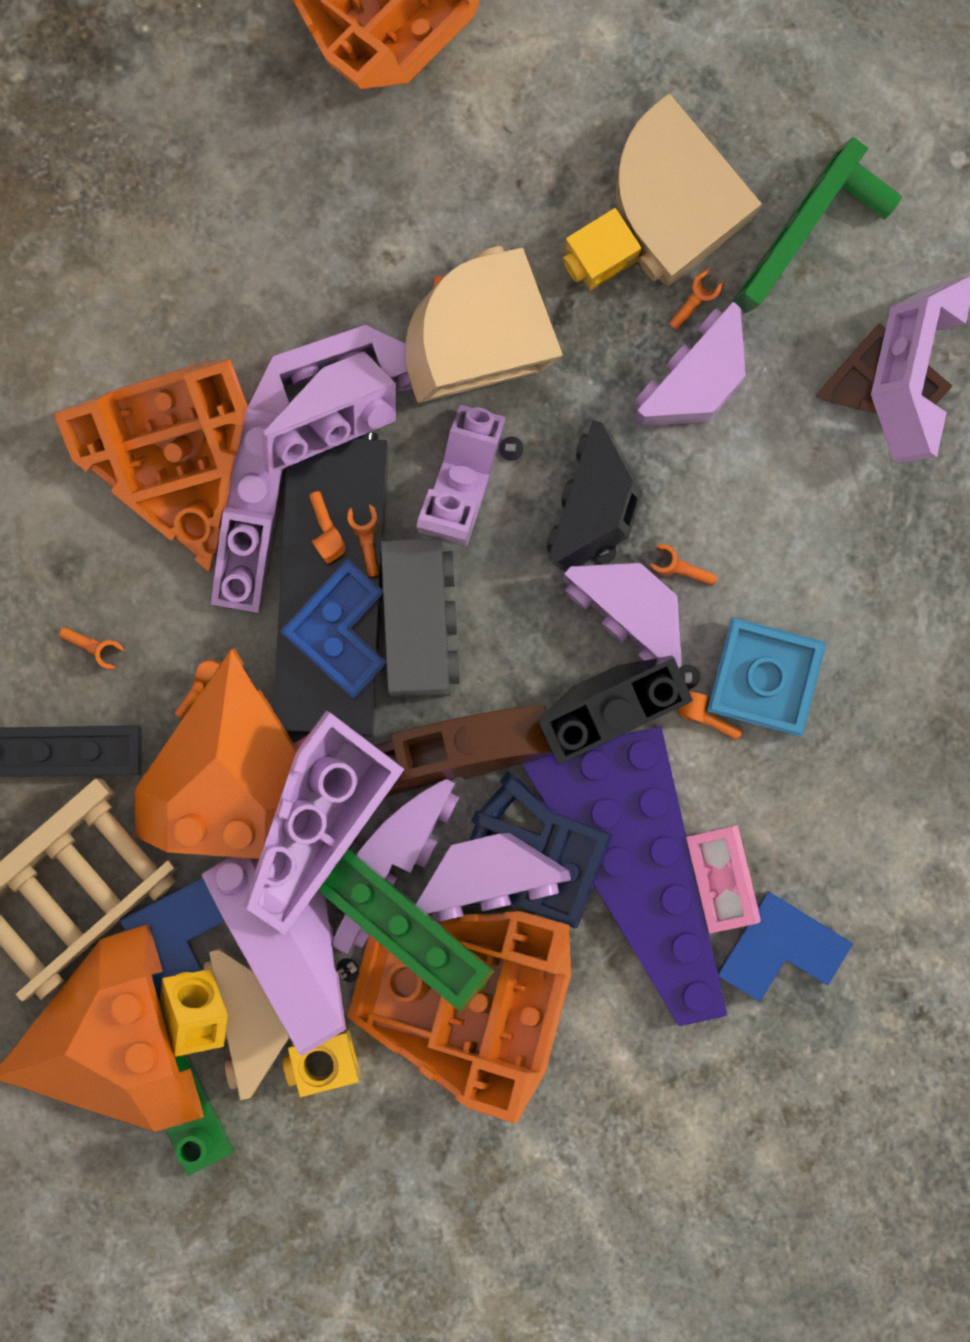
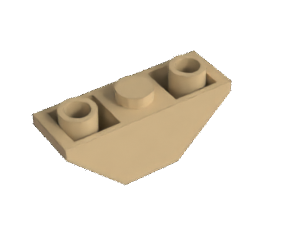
(252, 1024)

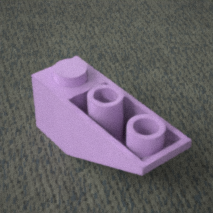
(330, 410)

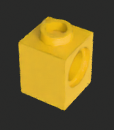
(600, 250)
(193, 1012)
(344, 1072)

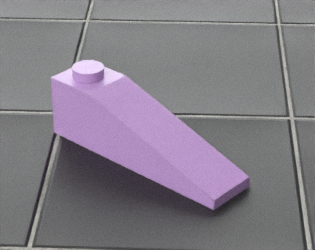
(323, 807)
(291, 968)

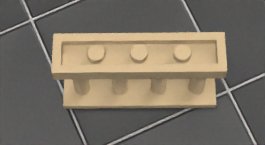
(56, 841)

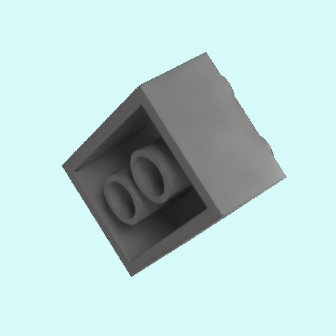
(418, 618)

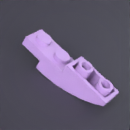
(248, 521)
(401, 842)

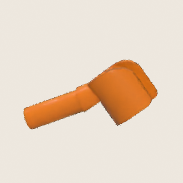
(696, 298)
(366, 539)
(330, 543)
(681, 567)
(90, 645)
(202, 676)
(696, 712)

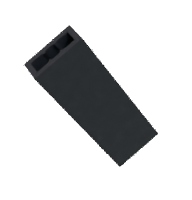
(348, 478)

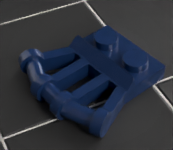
(563, 840)

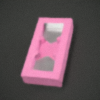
(723, 879)

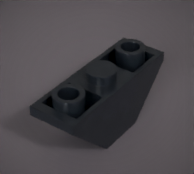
(596, 503)
(612, 705)

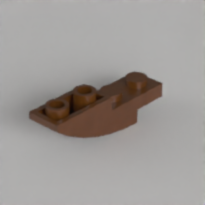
(466, 746)

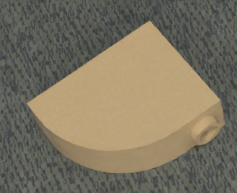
(678, 193)
(480, 328)

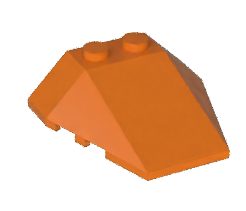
(383, 39)
(505, 1035)

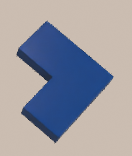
(325, 630)
(174, 923)
(782, 936)

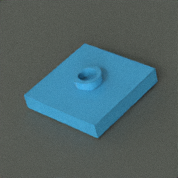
(766, 677)

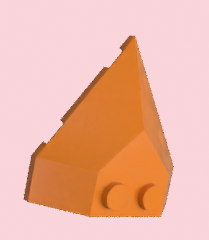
(166, 448)
(217, 773)
(108, 1041)

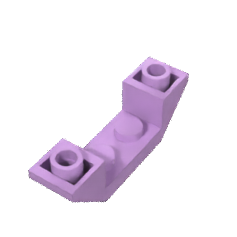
(306, 361)
(907, 418)
(463, 477)

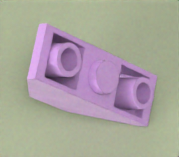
(699, 376)
(633, 606)
(488, 873)

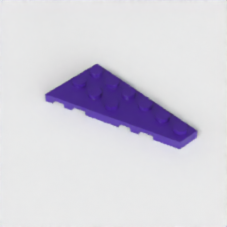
(647, 865)

